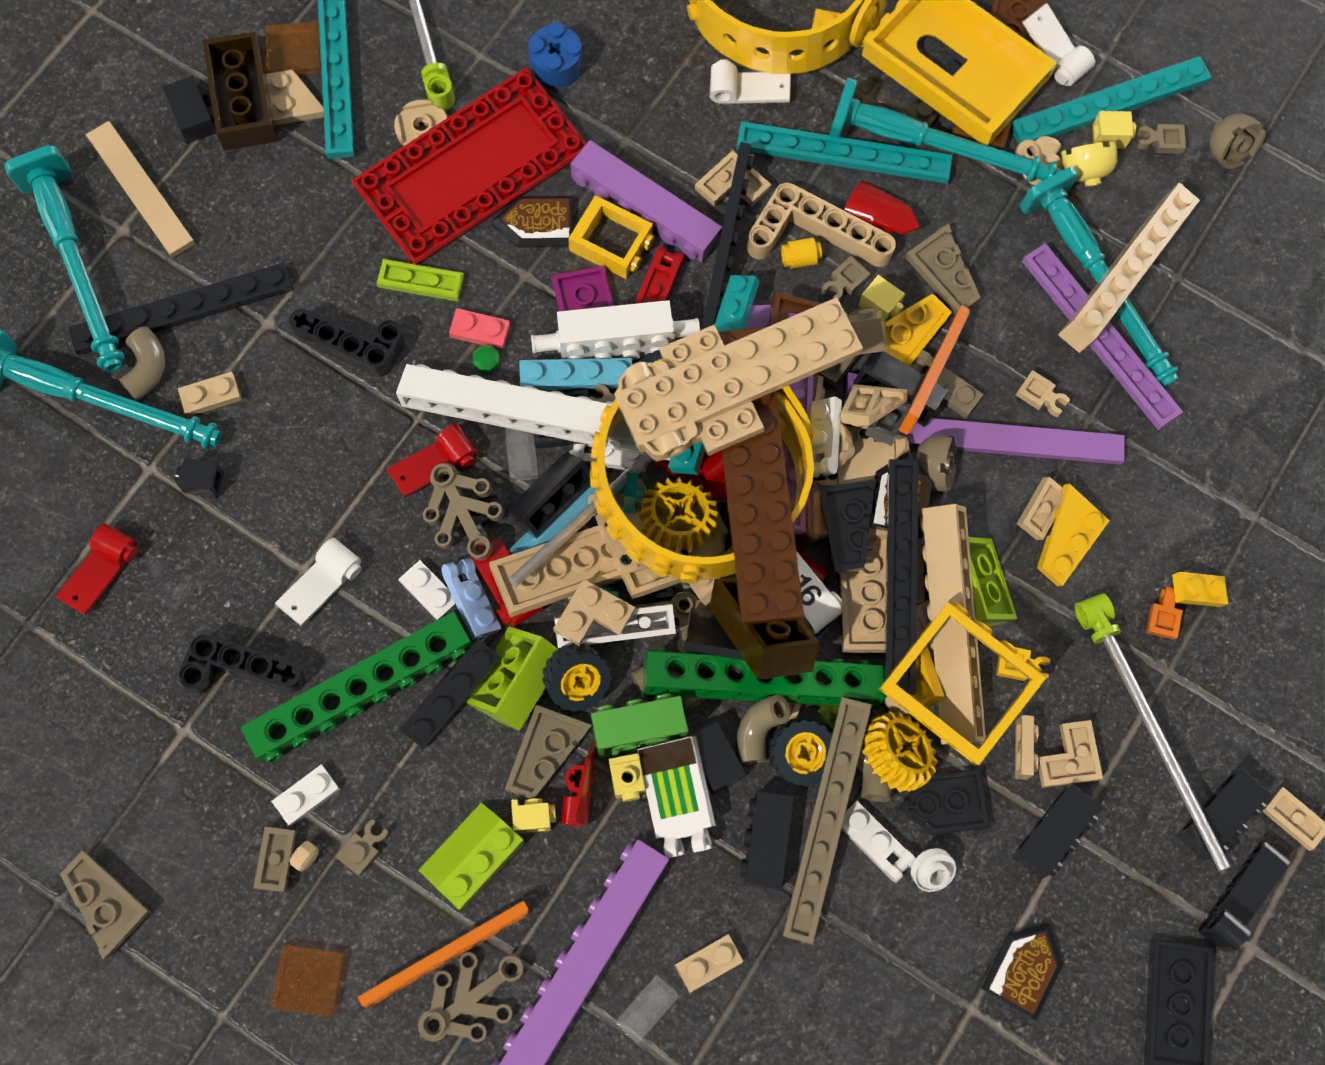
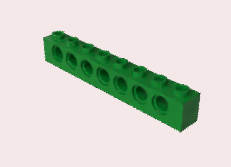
(808, 691)
(260, 730)

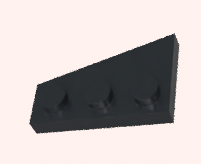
(847, 523)

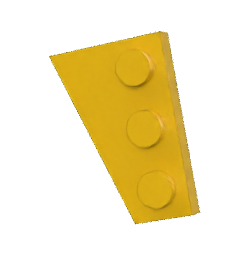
(914, 328)
(1072, 535)

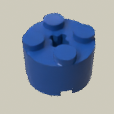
(555, 55)

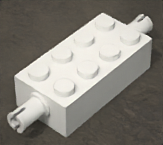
(614, 331)

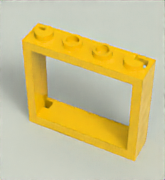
(931, 721)

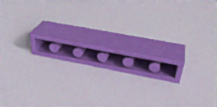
(637, 194)

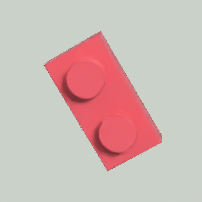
(479, 328)

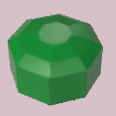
(486, 359)

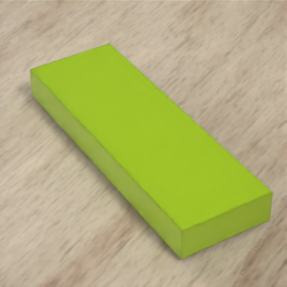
(420, 280)

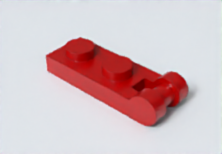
(660, 278)

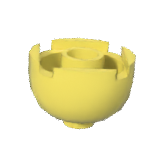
(1091, 162)

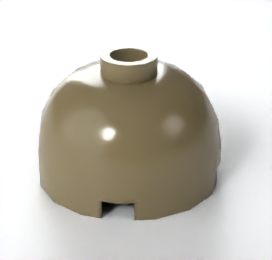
(1235, 139)
(937, 460)

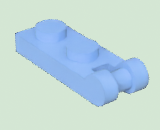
(470, 599)

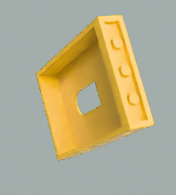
(987, 89)

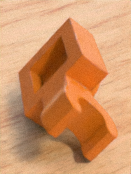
(1164, 618)

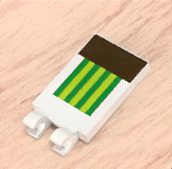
(677, 794)

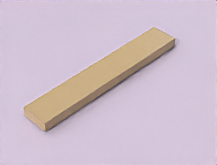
(140, 189)

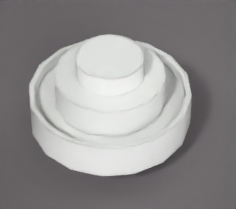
(933, 870)

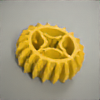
(682, 530)
(899, 751)

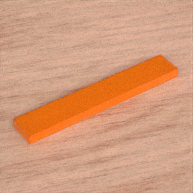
(934, 370)
(444, 955)

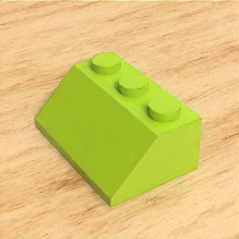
(990, 590)
(515, 680)
(472, 857)

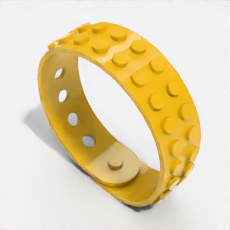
(846, 31)
(795, 432)

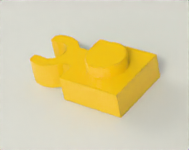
(1006, 670)

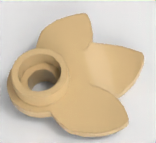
(1045, 148)

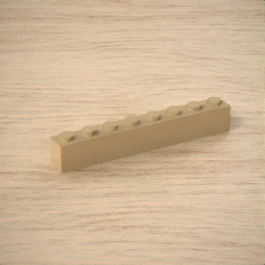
(1128, 268)
(954, 648)

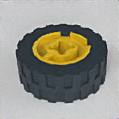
(577, 677)
(800, 751)

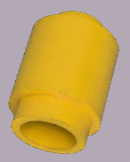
(801, 253)

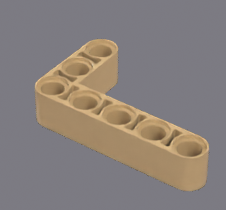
(819, 225)

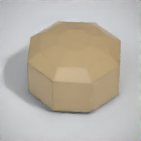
(304, 856)

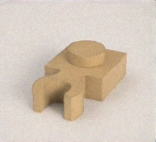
(1038, 391)

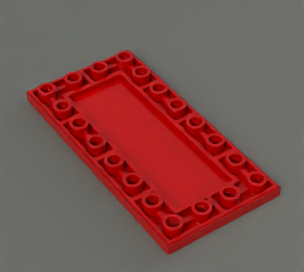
(470, 166)

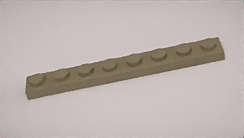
(827, 820)

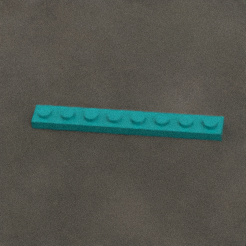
(336, 79)
(1120, 97)
(846, 152)
(731, 316)

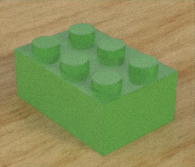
(638, 725)

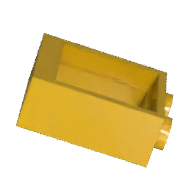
(596, 210)

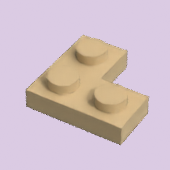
(718, 182)
(592, 605)
(1078, 763)

